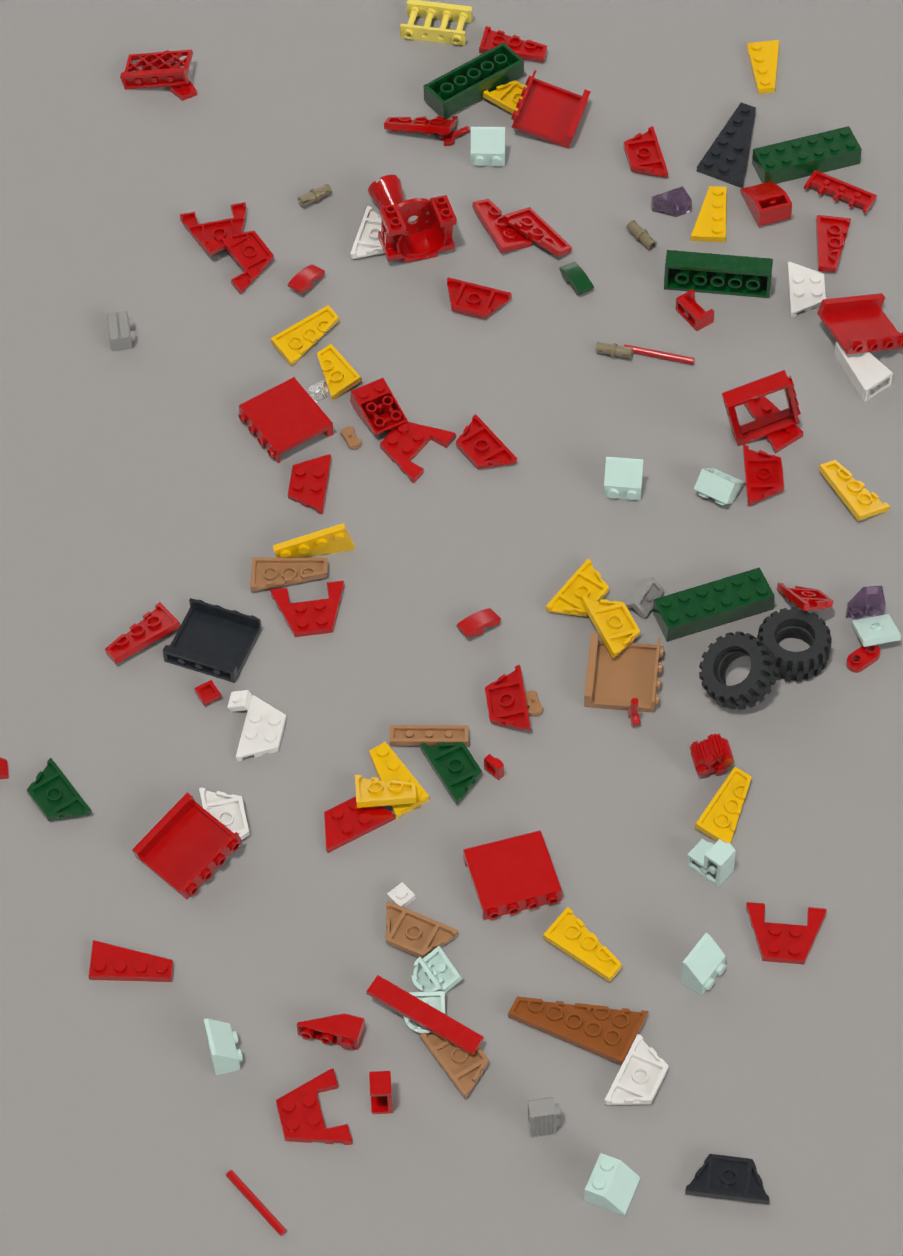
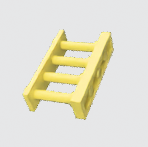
(440, 11)

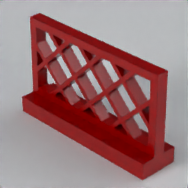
(157, 76)

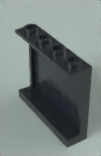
(213, 640)

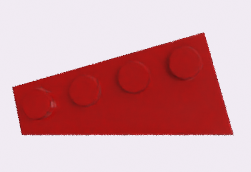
(421, 124)
(535, 228)
(502, 234)
(779, 440)
(150, 629)
(124, 964)

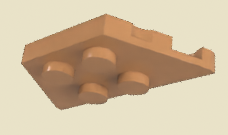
(415, 932)
(458, 1065)

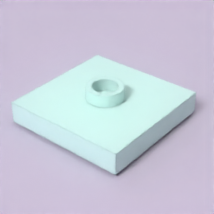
(876, 630)

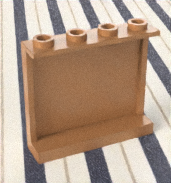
(629, 675)

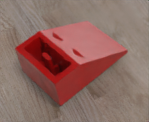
(767, 203)
(377, 406)

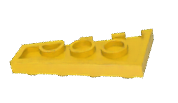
(763, 61)
(712, 217)
(303, 335)
(852, 492)
(321, 542)
(390, 768)
(724, 810)

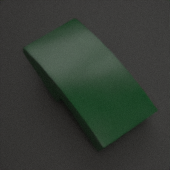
(577, 277)

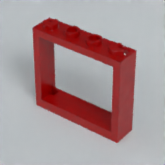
(767, 424)

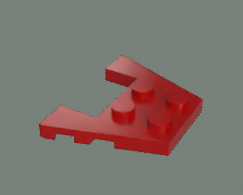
(217, 228)
(247, 251)
(408, 440)
(310, 616)
(784, 941)
(302, 1114)

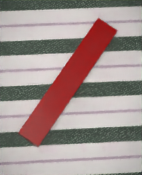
(425, 1015)

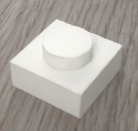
(239, 700)
(401, 895)

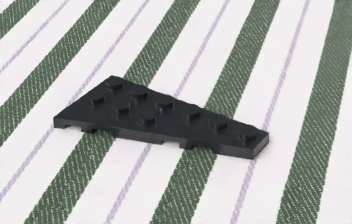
(730, 150)

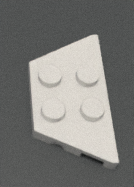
(367, 238)
(805, 288)
(261, 730)
(226, 809)
(638, 1076)

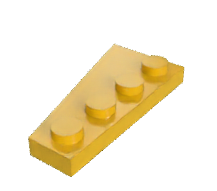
(579, 943)

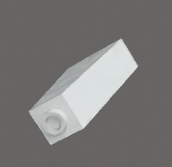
(864, 372)

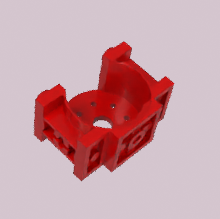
(421, 237)

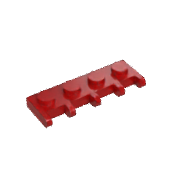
(841, 190)

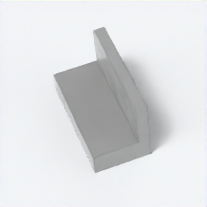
(642, 596)

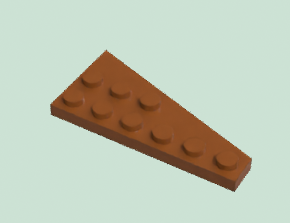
(584, 1025)

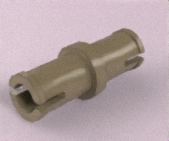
(314, 195)
(641, 235)
(614, 350)

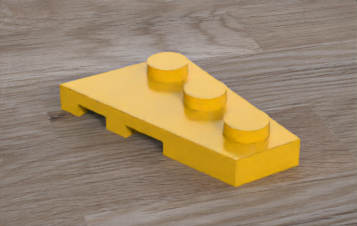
(337, 371)
(381, 793)

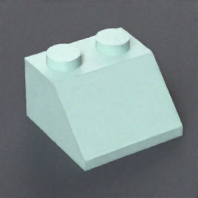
(487, 146)
(623, 478)
(718, 485)
(703, 965)
(222, 1046)
(611, 1185)

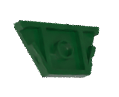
(453, 767)
(56, 795)

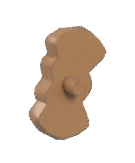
(350, 438)
(533, 703)

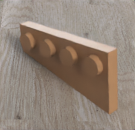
(278, 572)

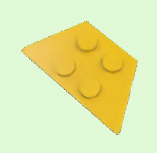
(506, 95)
(584, 583)
(612, 623)

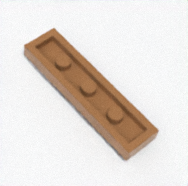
(430, 734)

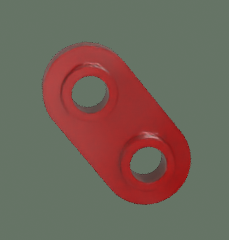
(864, 656)

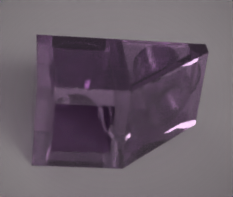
(672, 203)
(867, 602)

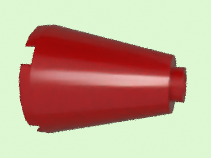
(387, 191)

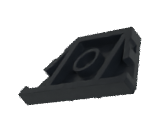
(728, 1179)

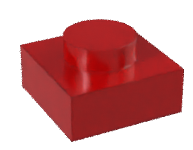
(207, 692)
(494, 766)

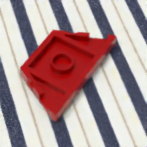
(645, 154)
(475, 299)
(483, 446)
(762, 475)
(310, 482)
(806, 598)
(508, 701)
(347, 822)

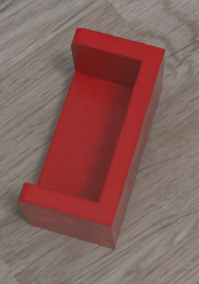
(693, 312)
(381, 1092)

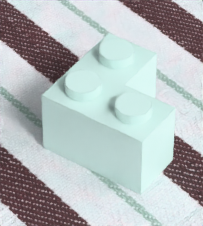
(712, 860)

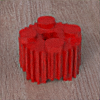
(711, 755)

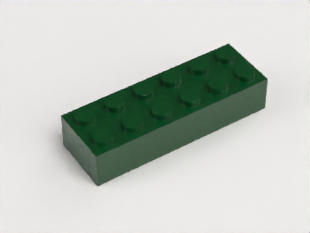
(469, 81)
(806, 154)
(718, 274)
(713, 604)

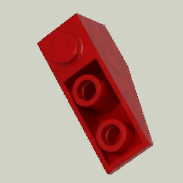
(336, 1029)

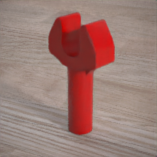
(451, 137)
(633, 712)

